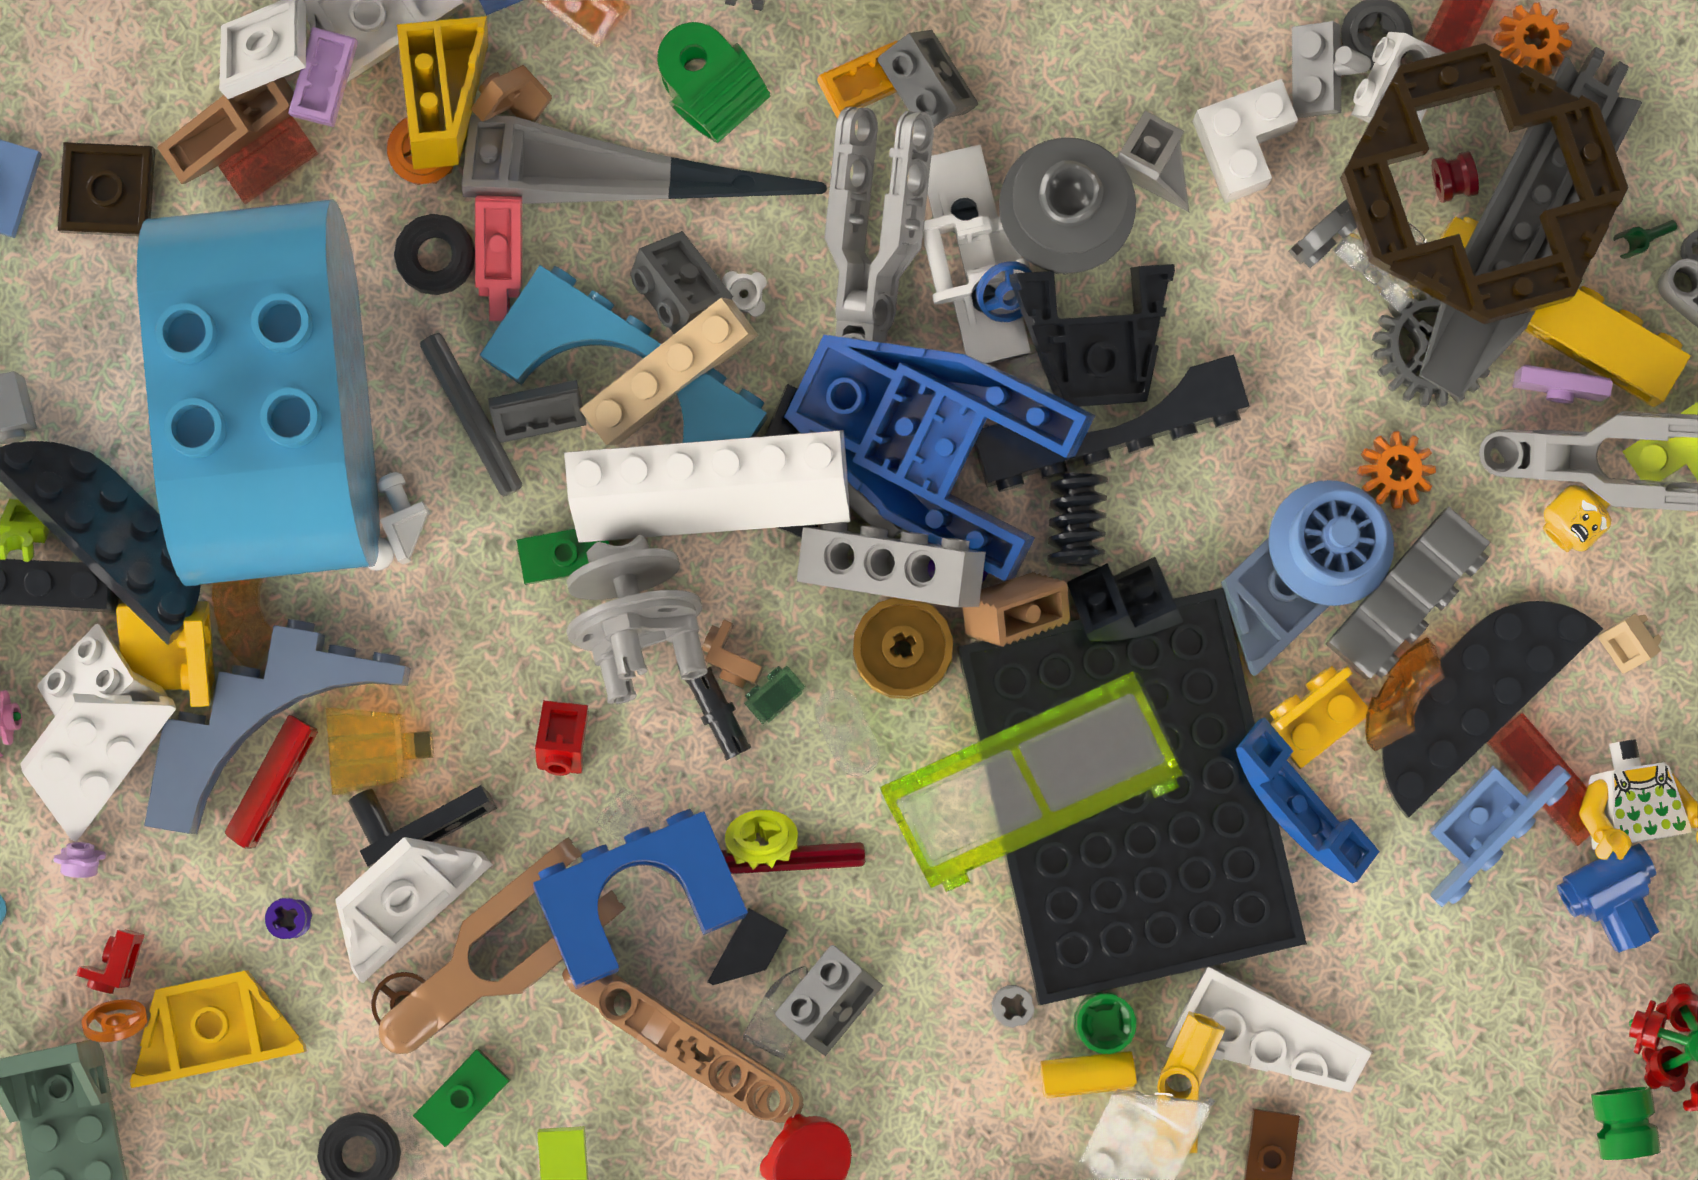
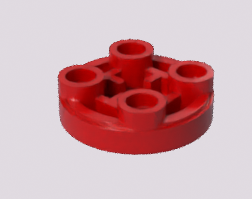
(808, 1151)

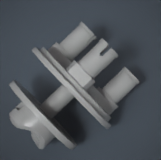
(636, 619)

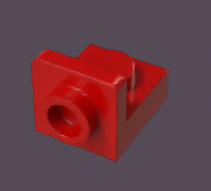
(561, 737)
(121, 958)

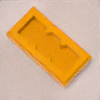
(857, 82)

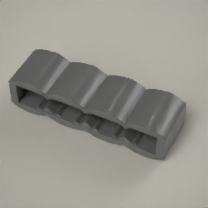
(1408, 593)

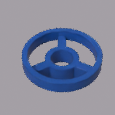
(1005, 286)

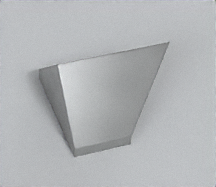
(1155, 159)

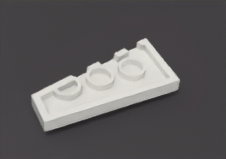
(1272, 1034)

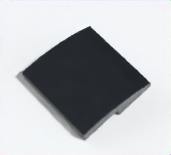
(1124, 603)

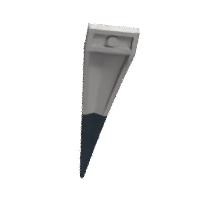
(558, 167)

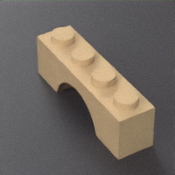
(668, 369)

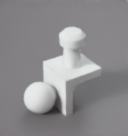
(402, 526)

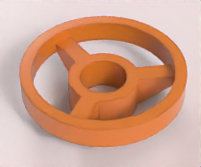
(117, 1025)

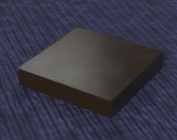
(105, 188)

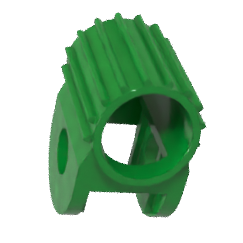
(717, 94)

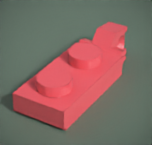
(498, 251)

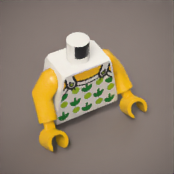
(1635, 803)

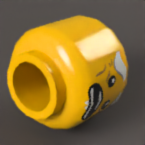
(1576, 518)

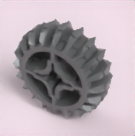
(1417, 332)

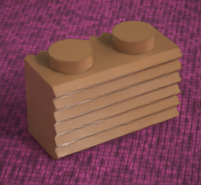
(1018, 609)

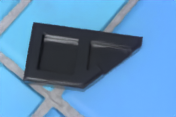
(749, 948)

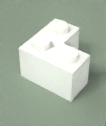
(1232, 136)

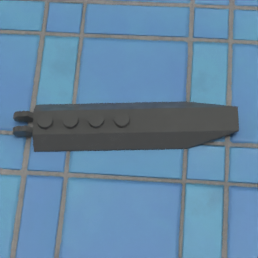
(1512, 229)

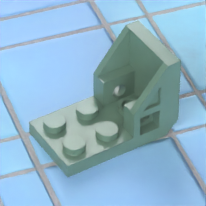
(64, 1112)

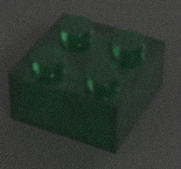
(774, 695)

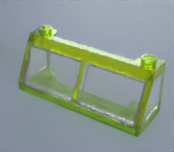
(1033, 780)

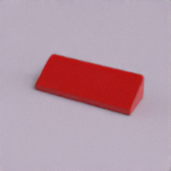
(271, 782)

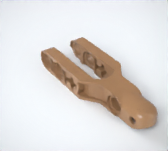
(456, 986)
(676, 1039)

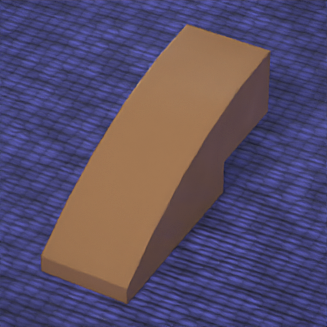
(226, 129)

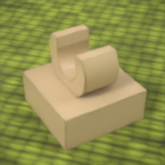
(1630, 642)

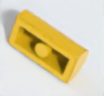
(1088, 1074)

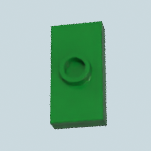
(552, 555)
(461, 1097)

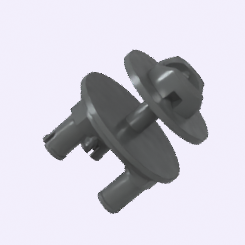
(1067, 205)

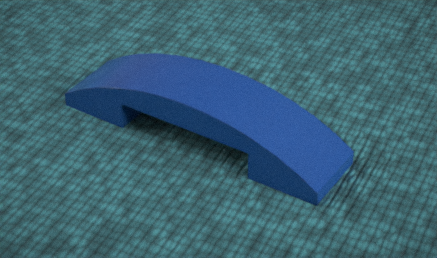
(1298, 809)

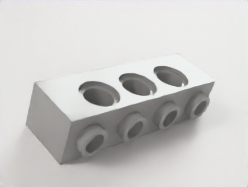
(826, 563)

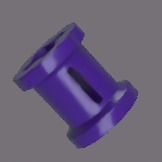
(275, 915)

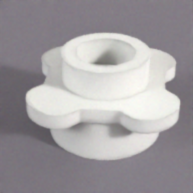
(753, 285)

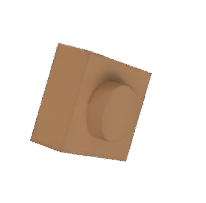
(513, 91)
(734, 668)

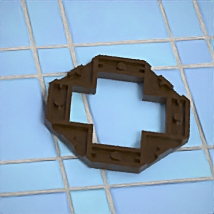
(1442, 265)

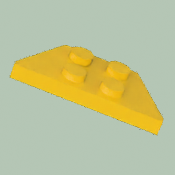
(211, 1028)

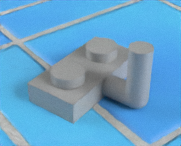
(1318, 68)

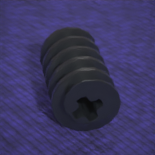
(1076, 520)

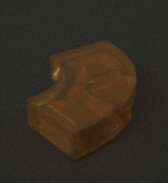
(242, 620)
(1393, 710)

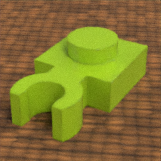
(20, 530)

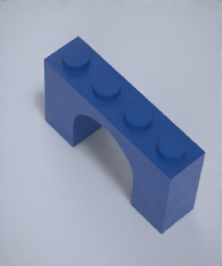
(682, 849)

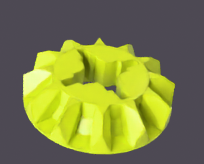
(772, 826)

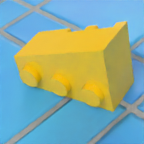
(440, 84)

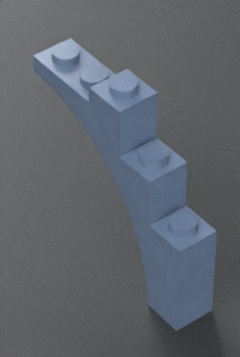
(196, 753)

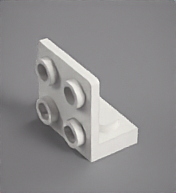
(96, 669)

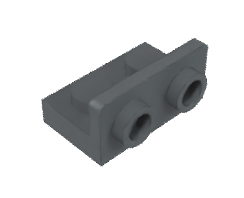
(927, 77)
(676, 280)
(828, 1000)

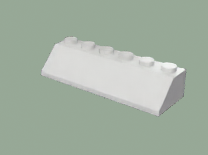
(708, 486)

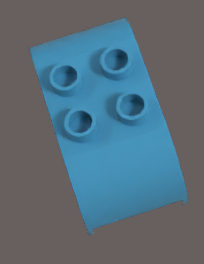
(257, 392)

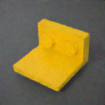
(180, 665)
(1320, 716)

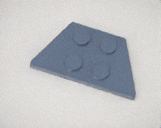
(1265, 609)

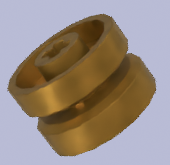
(909, 622)

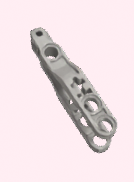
(868, 288)
(1573, 457)

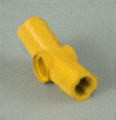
(1191, 1056)

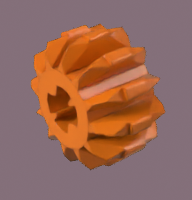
(1536, 26)
(1411, 467)

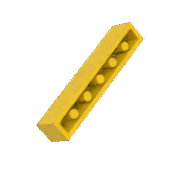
(1603, 339)

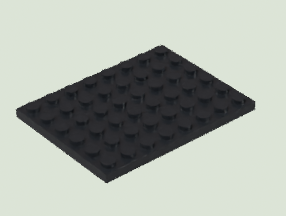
(1153, 878)

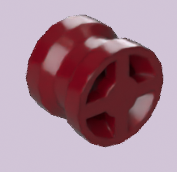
(1455, 176)

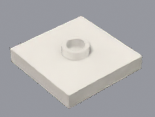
(262, 47)

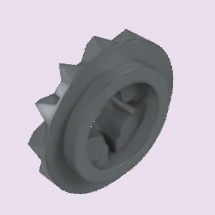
(1364, 16)

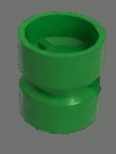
(1104, 1022)
(1626, 1123)

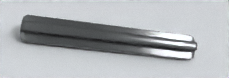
(471, 414)

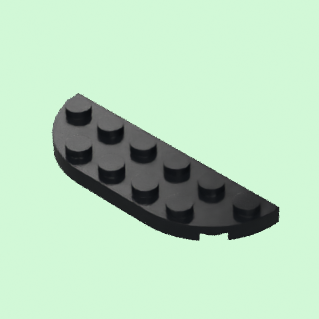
(103, 526)
(1485, 684)

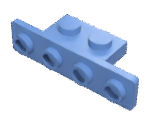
(1486, 821)

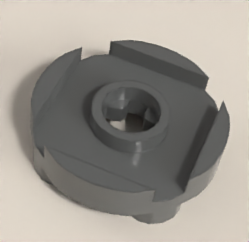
(1319, 240)

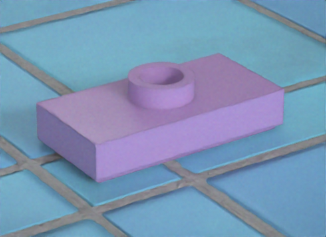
(324, 78)
(1562, 385)

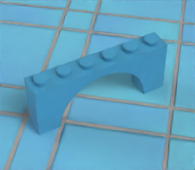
(558, 317)

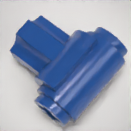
(1614, 895)

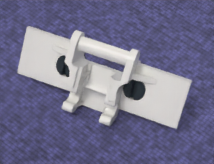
(965, 205)

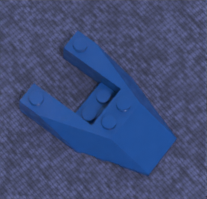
(913, 425)

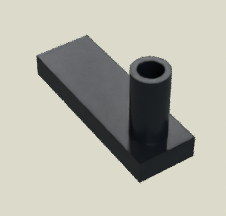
(427, 828)

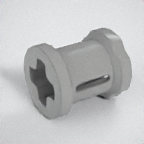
(1010, 992)

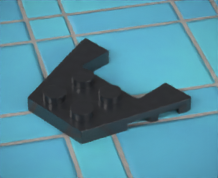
(1097, 356)

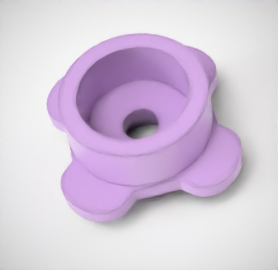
(79, 860)

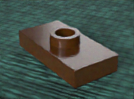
(1271, 1145)

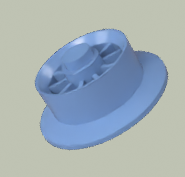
(1331, 543)

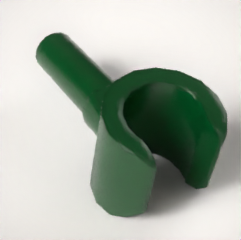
(1640, 239)

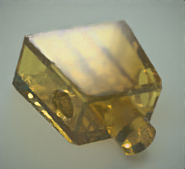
(371, 749)

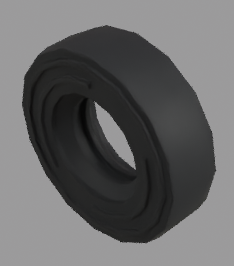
(430, 227)
(363, 1125)

